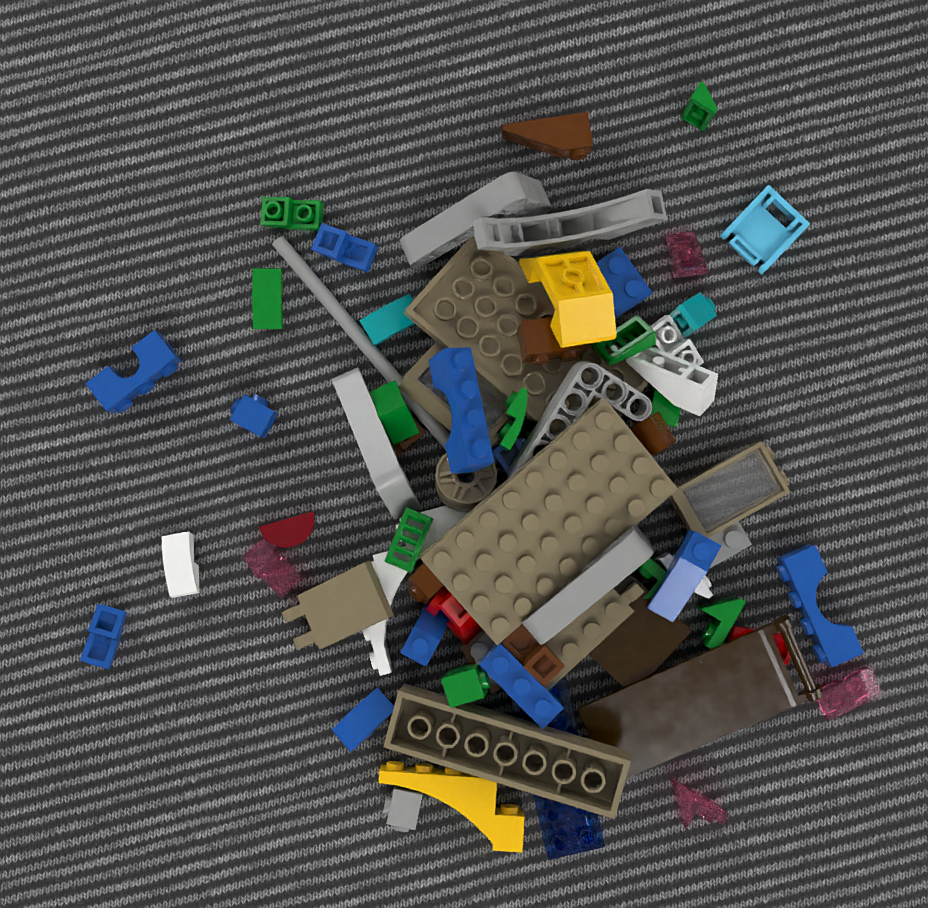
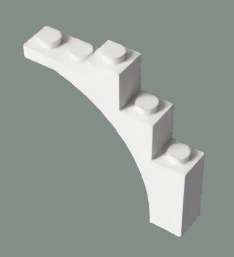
(391, 577)

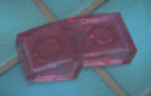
(848, 693)

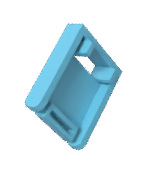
(762, 236)

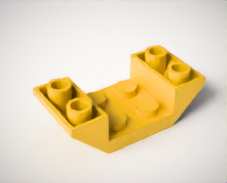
(578, 294)

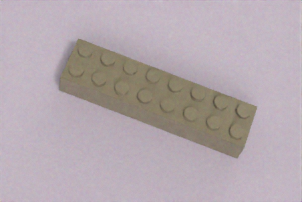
(508, 750)

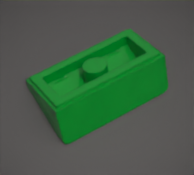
(699, 108)

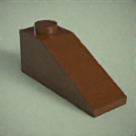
(558, 135)

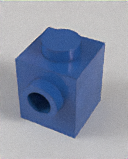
(253, 414)
(506, 458)

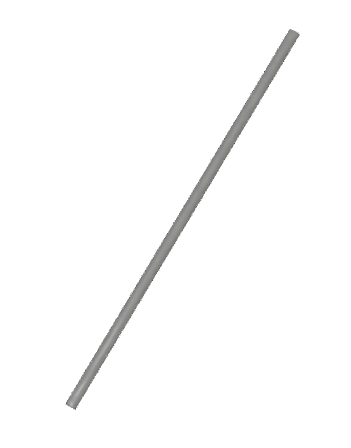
(357, 335)

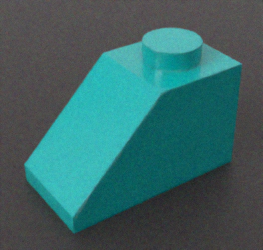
(693, 314)

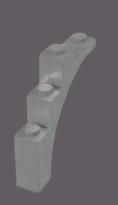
(571, 227)

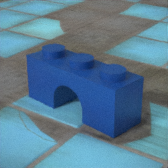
(156, 360)
(521, 685)

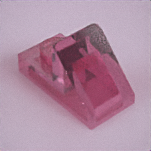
(685, 255)
(272, 567)
(689, 801)

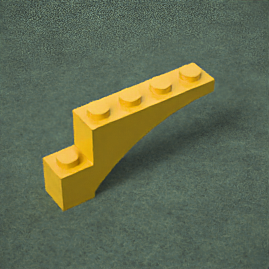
(468, 795)

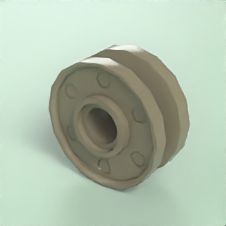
(463, 496)

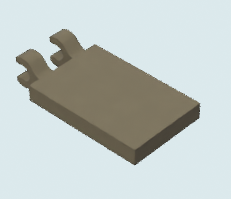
(341, 607)

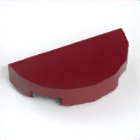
(289, 531)

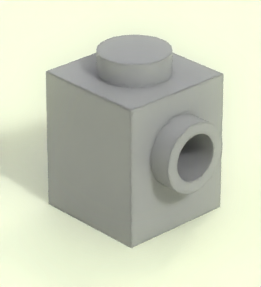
(403, 808)

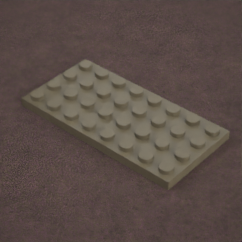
(480, 305)
(548, 521)

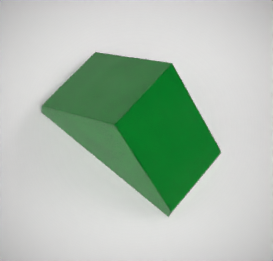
(394, 412)

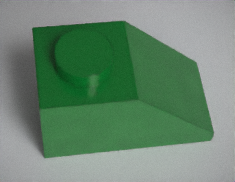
(465, 684)

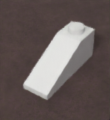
(676, 379)

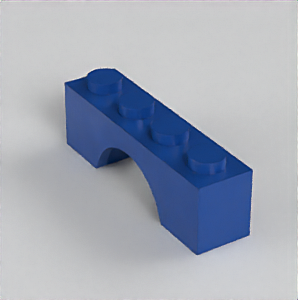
(469, 440)
(803, 572)

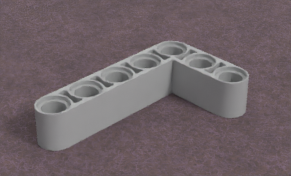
(497, 199)
(584, 393)
(375, 444)
(593, 583)

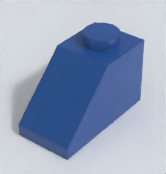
(425, 636)

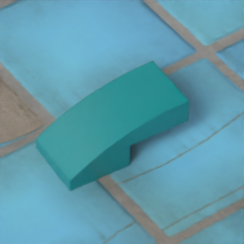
(388, 320)

